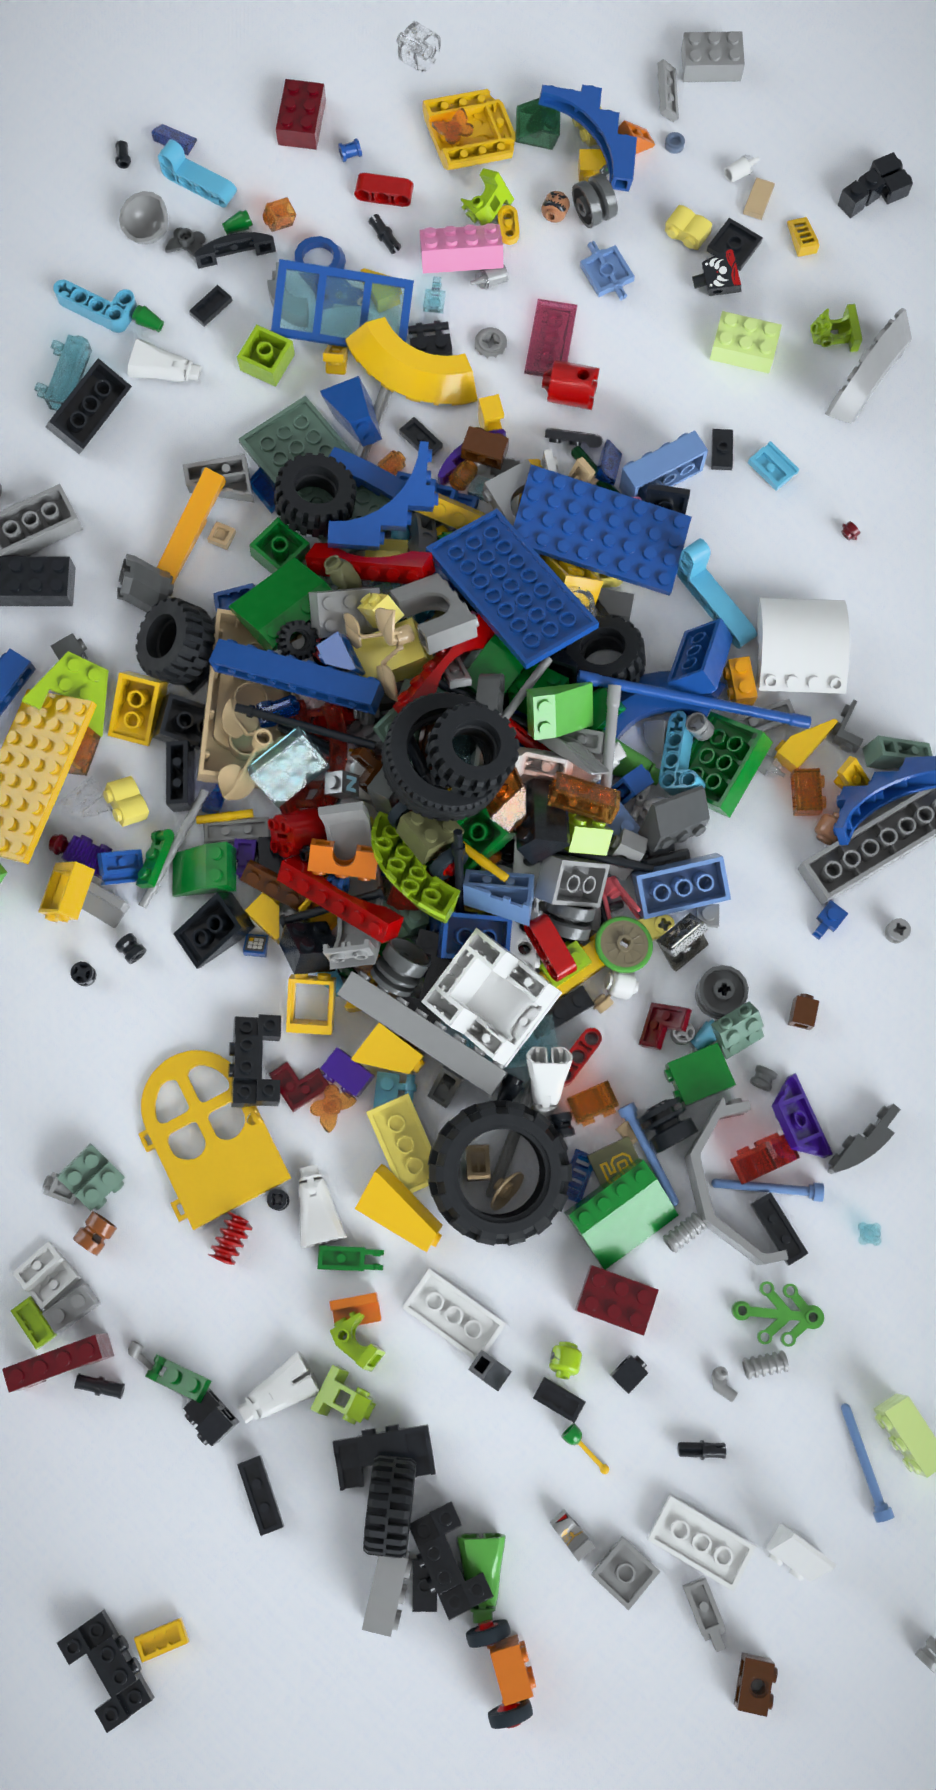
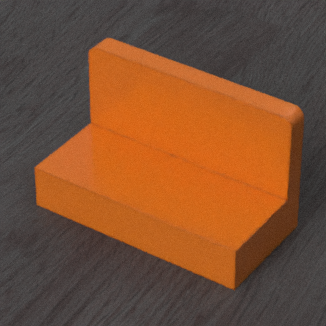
(365, 1304)

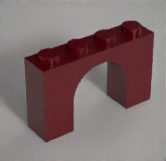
(58, 1361)

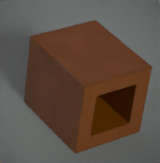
(803, 1011)

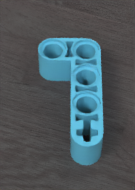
(193, 176)
(88, 305)
(680, 753)

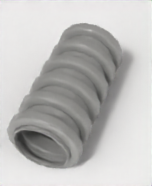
(684, 1232)
(765, 1364)

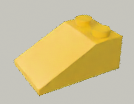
(575, 576)
(136, 707)

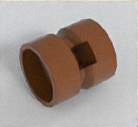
(94, 1224)

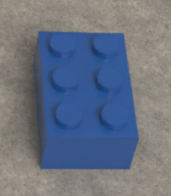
(462, 925)

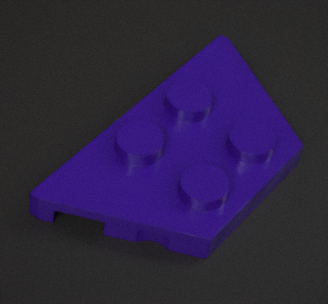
(798, 1120)

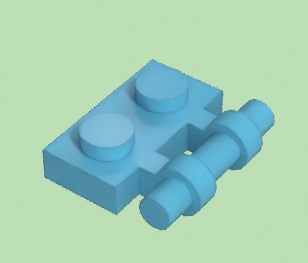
(388, 1086)

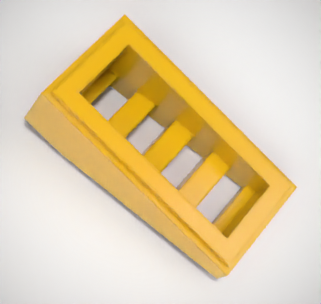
(806, 248)

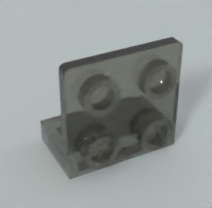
(683, 941)

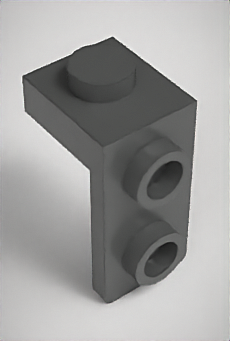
(843, 738)

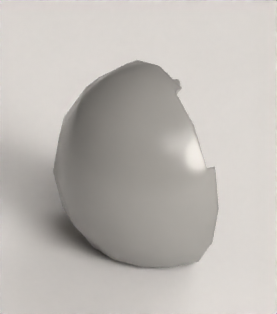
(144, 218)

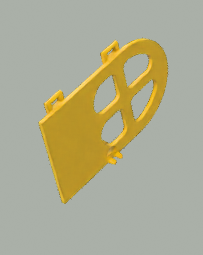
(227, 1170)

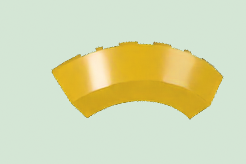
(409, 370)

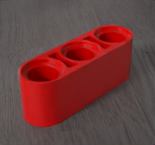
(384, 189)
(550, 947)
(585, 1049)

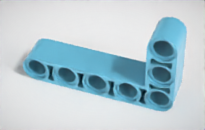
(710, 594)

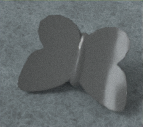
(185, 239)

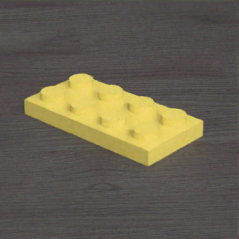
(402, 1141)

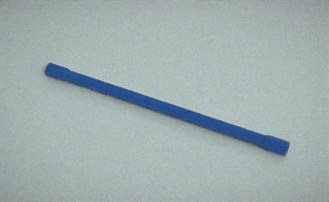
(791, 719)

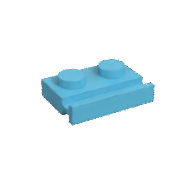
(773, 466)

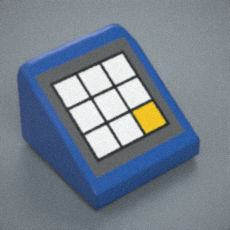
(256, 945)

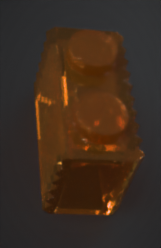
(807, 792)
(592, 1103)

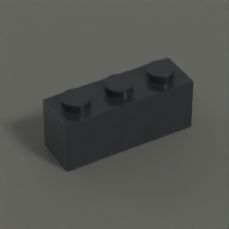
(180, 775)

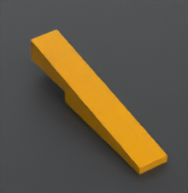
(191, 522)

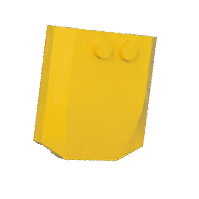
(492, 131)

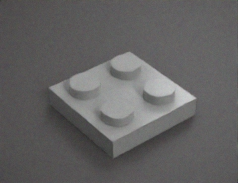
(625, 1573)

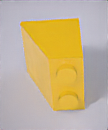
(389, 1051)

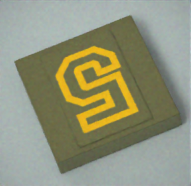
(612, 1159)

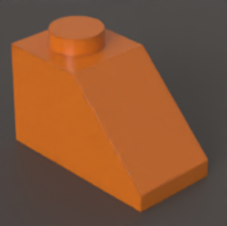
(644, 139)

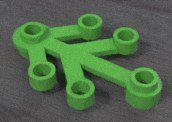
(781, 1314)

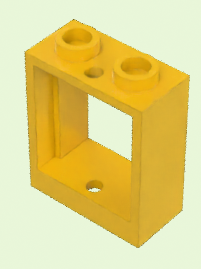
(66, 891)
(310, 1026)

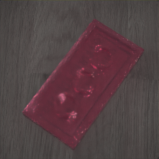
(550, 335)

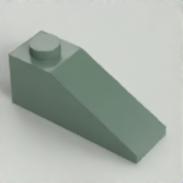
(891, 752)

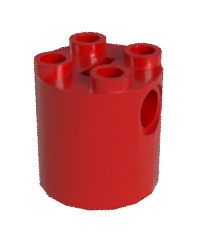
(571, 384)
(294, 830)

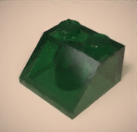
(537, 125)

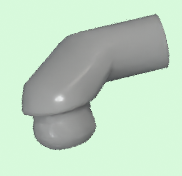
(720, 1385)

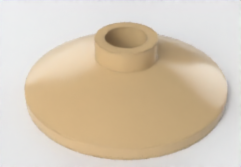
(506, 1190)

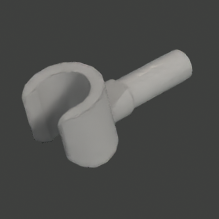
(135, 1350)

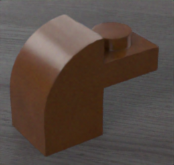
(372, 765)

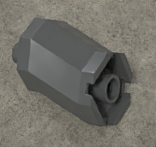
(143, 583)

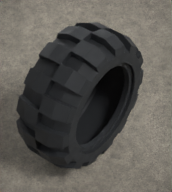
(552, 1183)

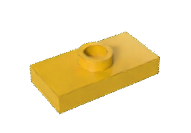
(161, 1639)

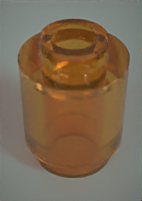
(393, 462)
(463, 475)

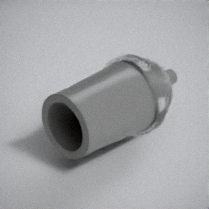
(489, 277)
(771, 767)

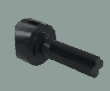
(420, 763)

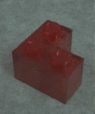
(767, 1156)

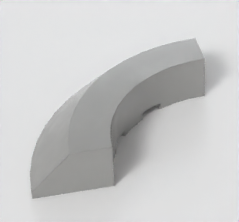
(873, 366)

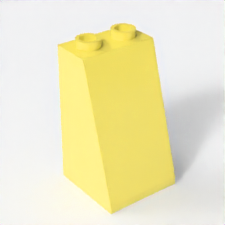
(404, 664)

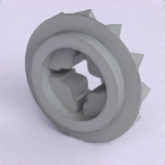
(484, 337)

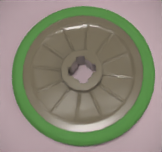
(615, 955)

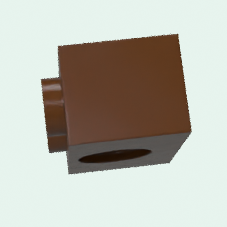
(753, 1668)

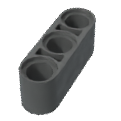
(491, 690)

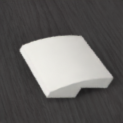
(46, 1276)

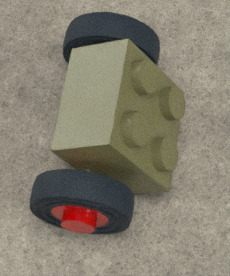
(427, 839)

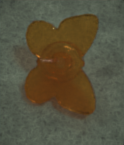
(456, 128)
(331, 1105)

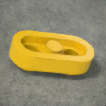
(508, 226)

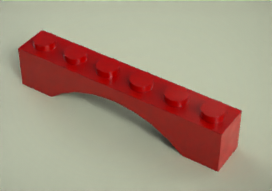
(396, 569)
(432, 671)
(370, 918)

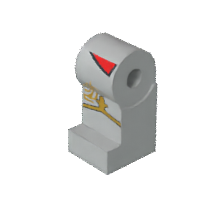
(572, 1535)

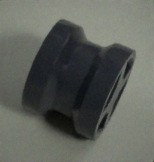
(508, 848)
(80, 970)

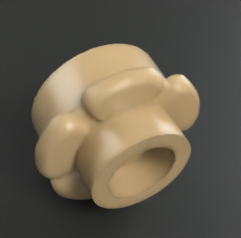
(602, 1003)

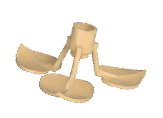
(393, 637)
(233, 780)

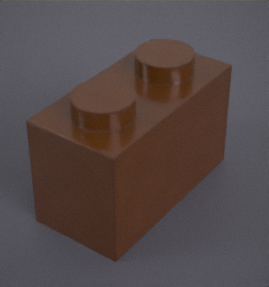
(484, 447)

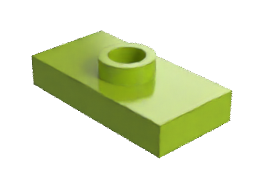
(33, 1323)

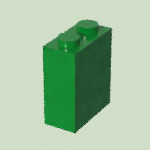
(699, 1075)

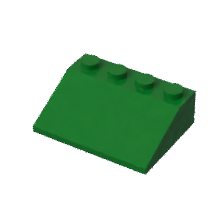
(277, 601)
(728, 761)
(622, 1213)

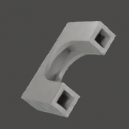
(505, 488)
(435, 594)

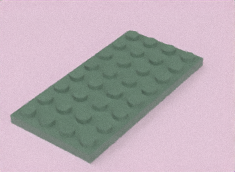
(302, 431)

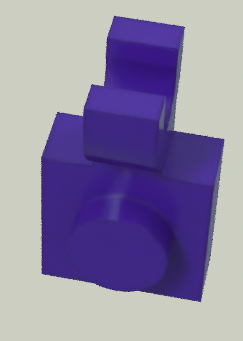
(245, 850)

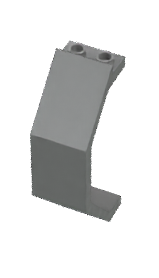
(348, 826)
(700, 1189)

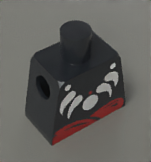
(719, 274)

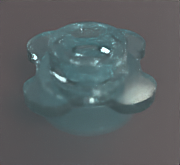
(874, 1229)

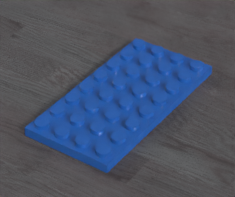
(601, 530)
(512, 588)

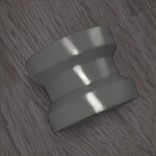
(763, 1078)

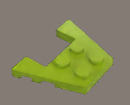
(77, 679)

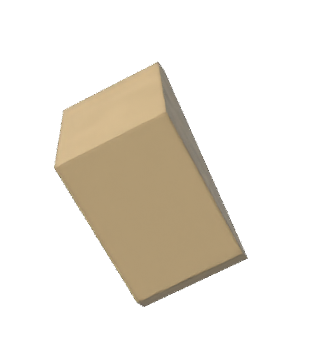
(478, 1163)

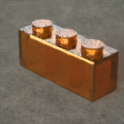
(584, 797)

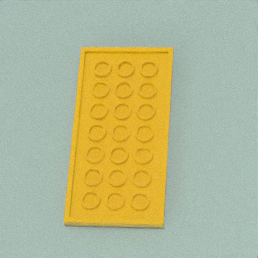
(35, 767)

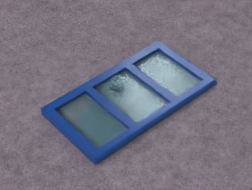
(332, 302)

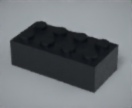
(88, 406)
(36, 581)

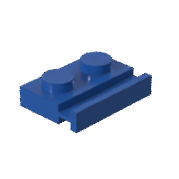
(119, 866)

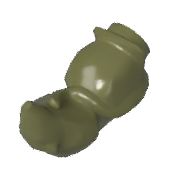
(342, 573)

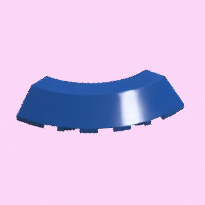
(644, 706)

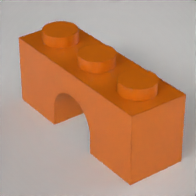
(323, 861)

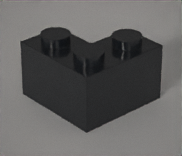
(212, 1418)

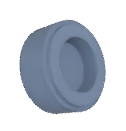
(674, 142)

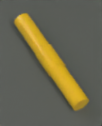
(225, 816)
(486, 863)

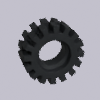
(308, 634)

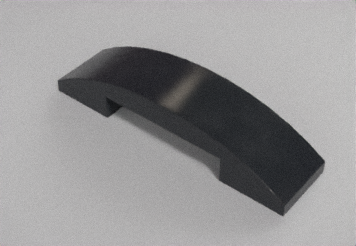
(233, 244)

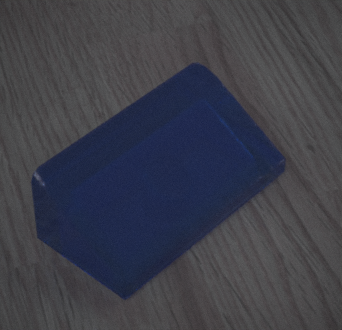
(164, 133)
(608, 463)
(264, 488)

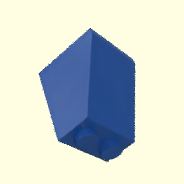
(353, 410)

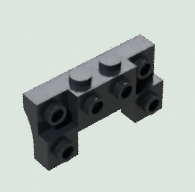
(428, 943)
(246, 1065)
(360, 1451)
(436, 1555)
(113, 1665)

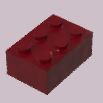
(301, 114)
(616, 1300)

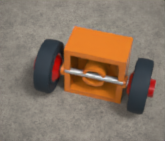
(513, 1676)

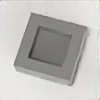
(709, 915)

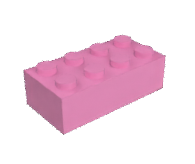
(461, 248)

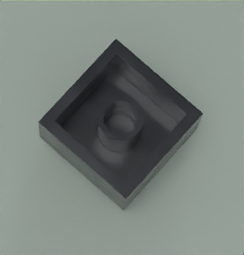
(304, 946)

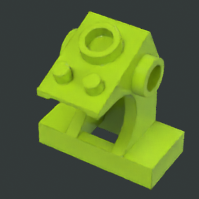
(485, 207)
(847, 327)
(364, 1356)
(358, 1406)

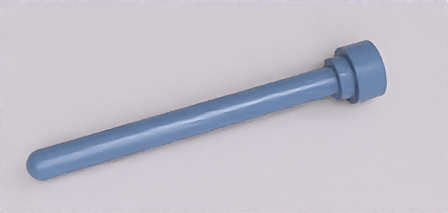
(629, 1113)
(814, 1191)
(881, 1509)

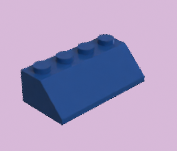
(701, 658)

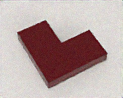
(661, 1018)
(297, 1091)

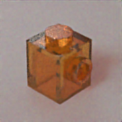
(279, 214)

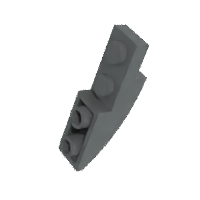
(422, 532)
(861, 1148)

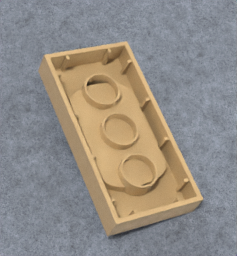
(216, 745)

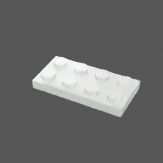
(453, 1315)
(701, 1543)

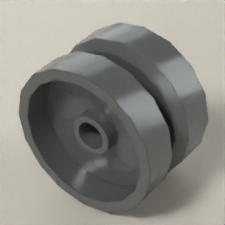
(594, 200)
(572, 920)
(730, 982)

